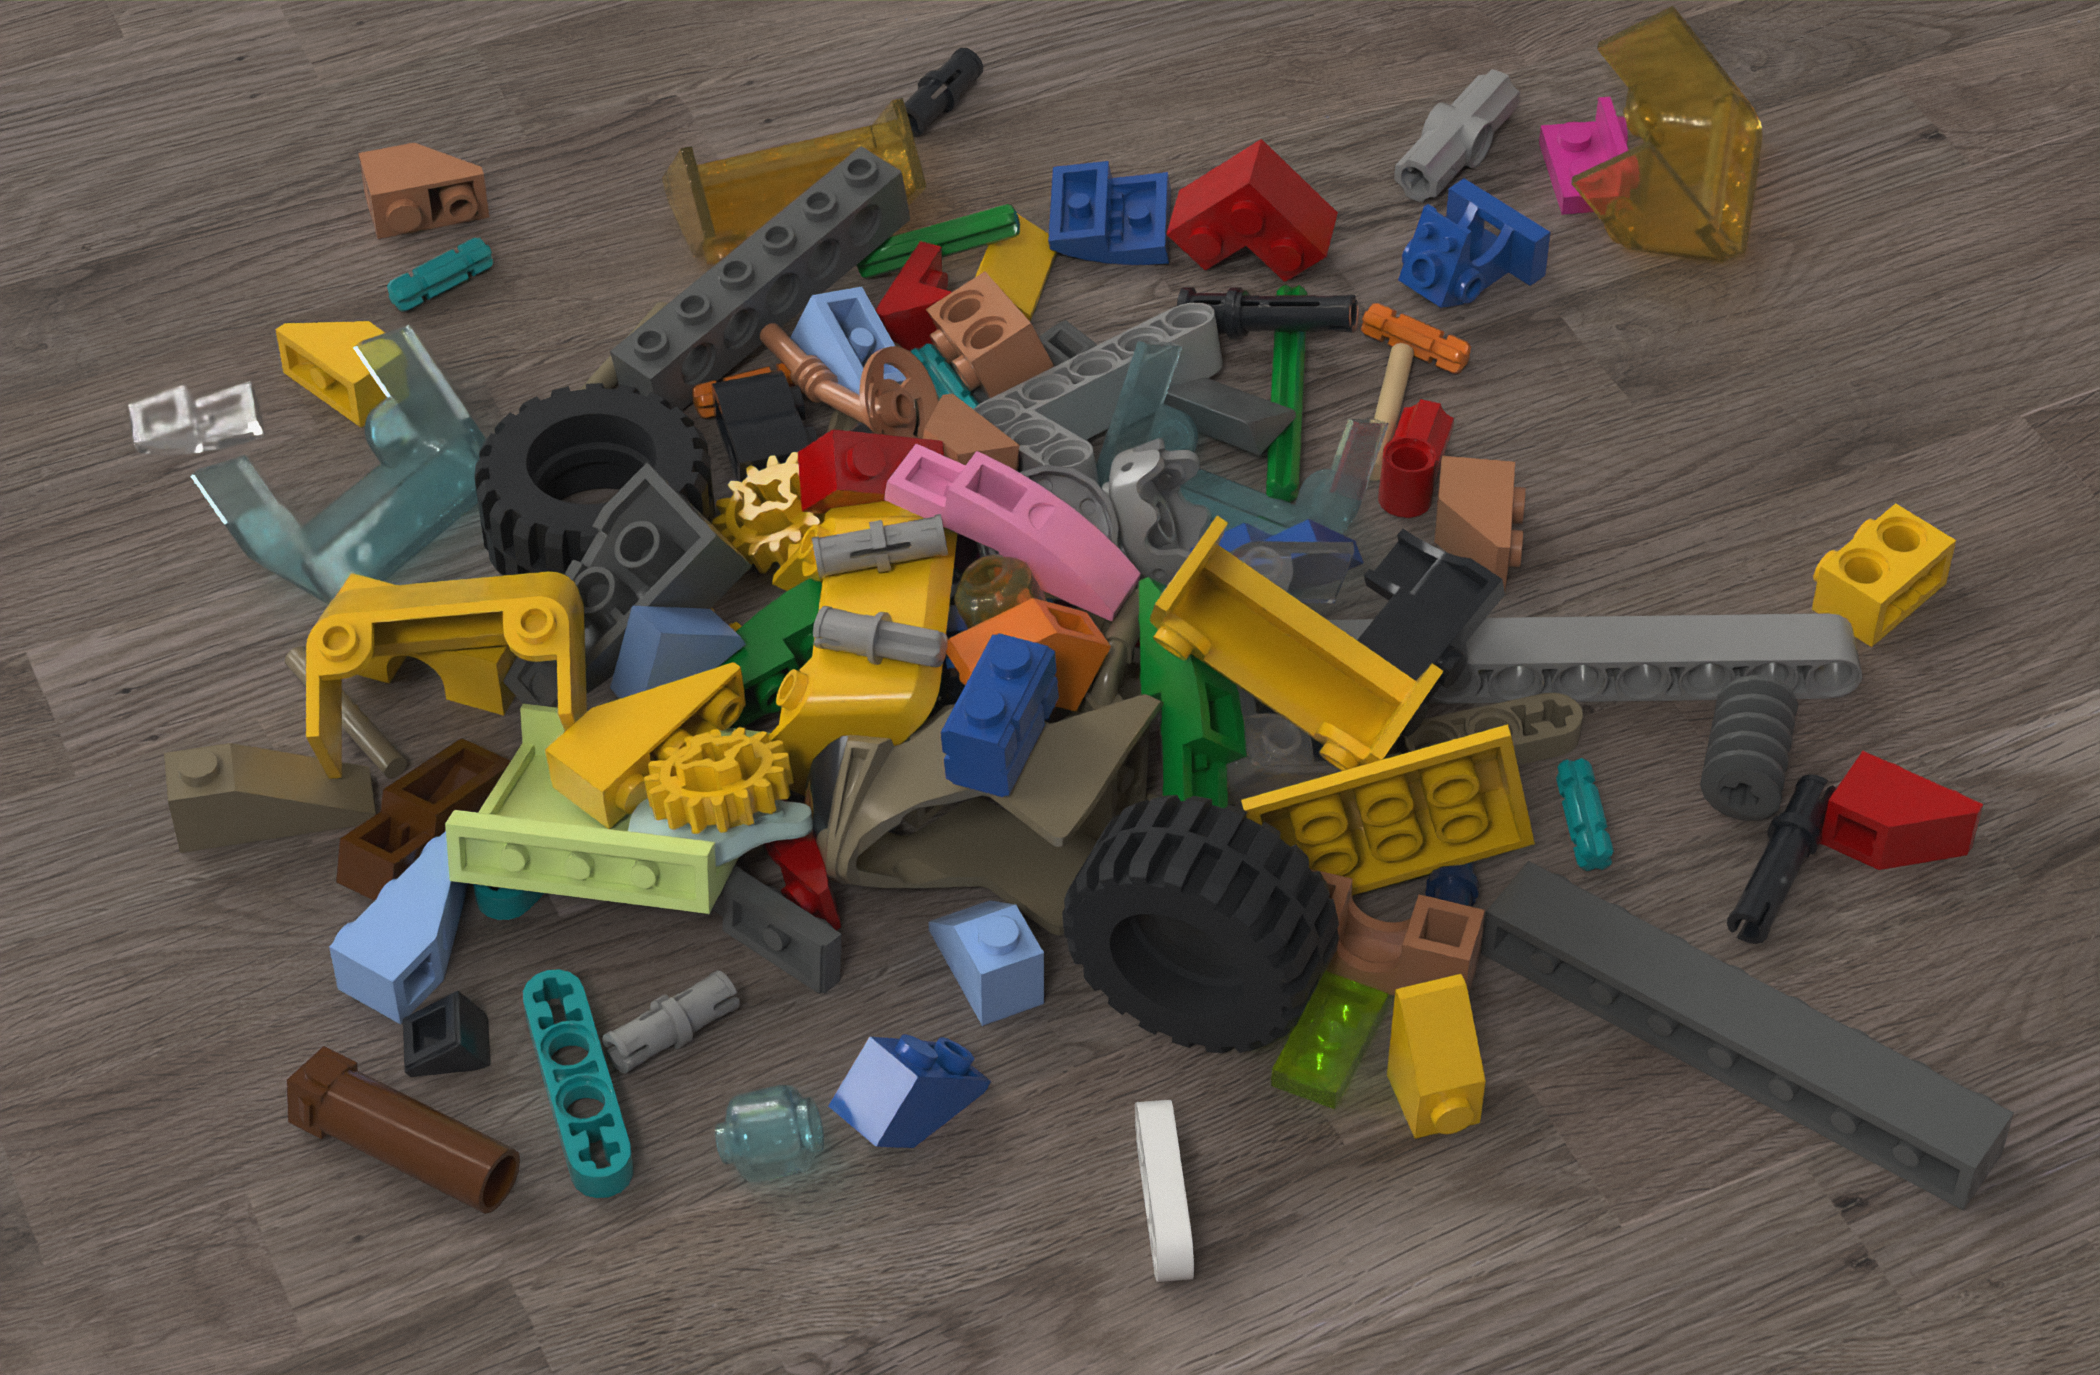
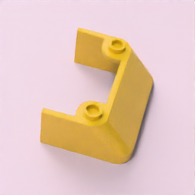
(529, 612)
(1286, 655)
(842, 690)

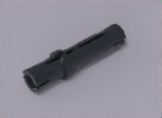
(1790, 841)

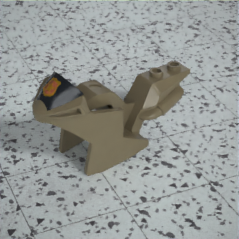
(1058, 808)

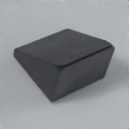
(446, 1038)

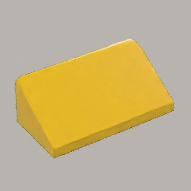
(1020, 266)

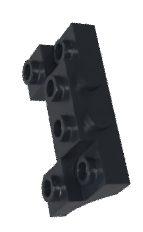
(1429, 614)

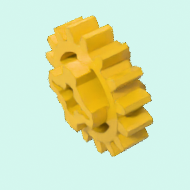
(765, 513)
(718, 780)

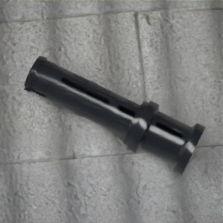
(1240, 312)

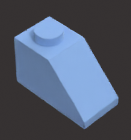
(844, 334)
(992, 958)

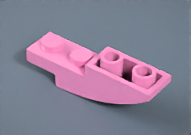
(1019, 521)

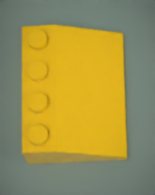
(1406, 811)

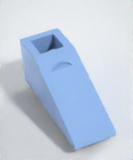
(403, 939)

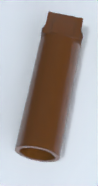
(440, 1151)

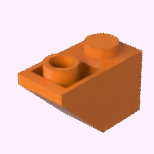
(1067, 631)

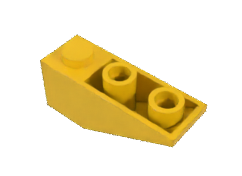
(608, 750)

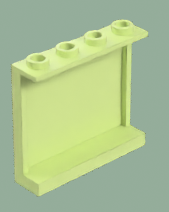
(547, 844)

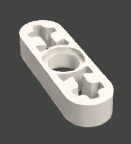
(1164, 1191)

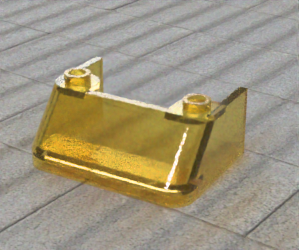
(1698, 170)
(735, 196)

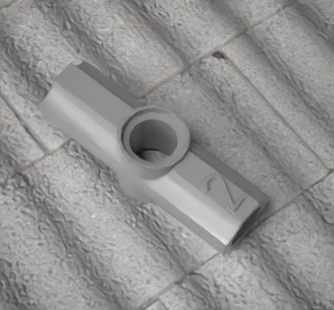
(1456, 135)

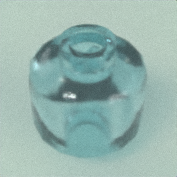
(770, 1133)

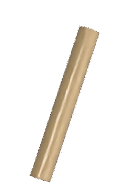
(1392, 396)

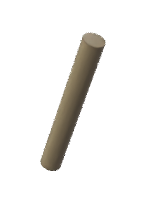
(356, 724)

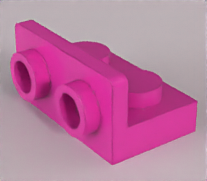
(1578, 147)

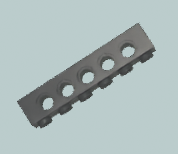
(765, 280)

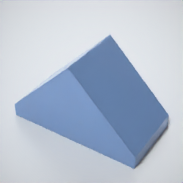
(670, 646)

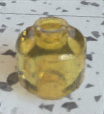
(993, 587)

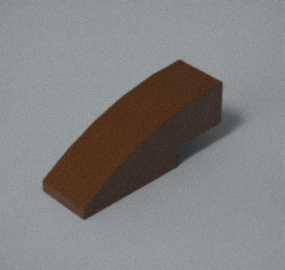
(414, 813)

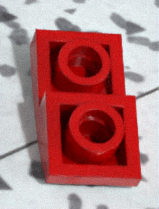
(805, 877)

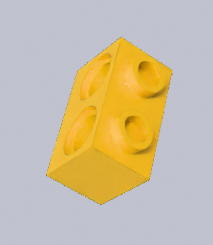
(1883, 573)

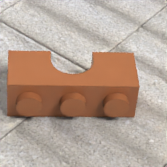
(1386, 956)

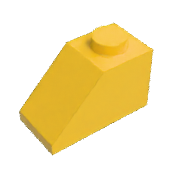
(327, 365)
(1436, 1057)

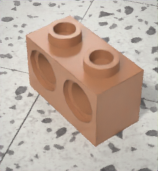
(987, 337)

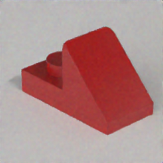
(911, 293)

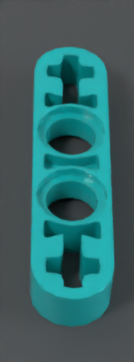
(578, 1081)

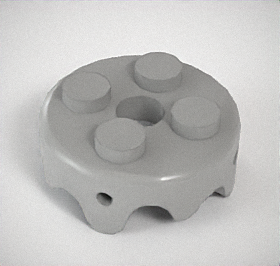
(1151, 511)

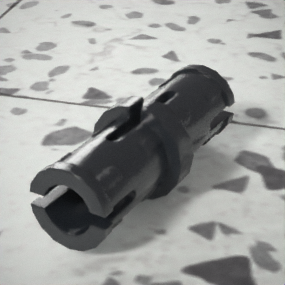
(956, 74)

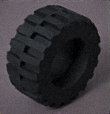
(575, 446)
(1201, 924)

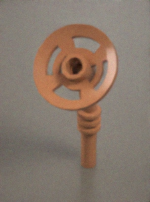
(880, 403)

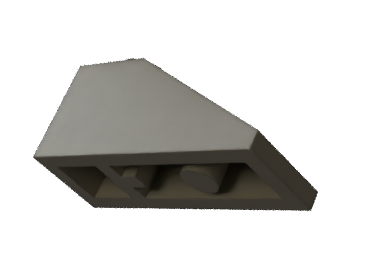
(259, 794)

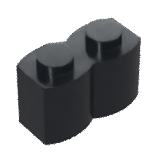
(760, 419)

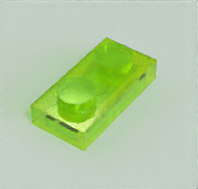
(1329, 1040)

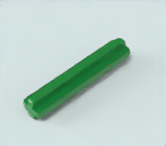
(952, 235)

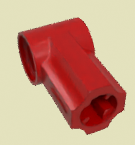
(1414, 459)

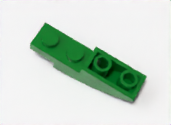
(776, 643)
(1199, 713)

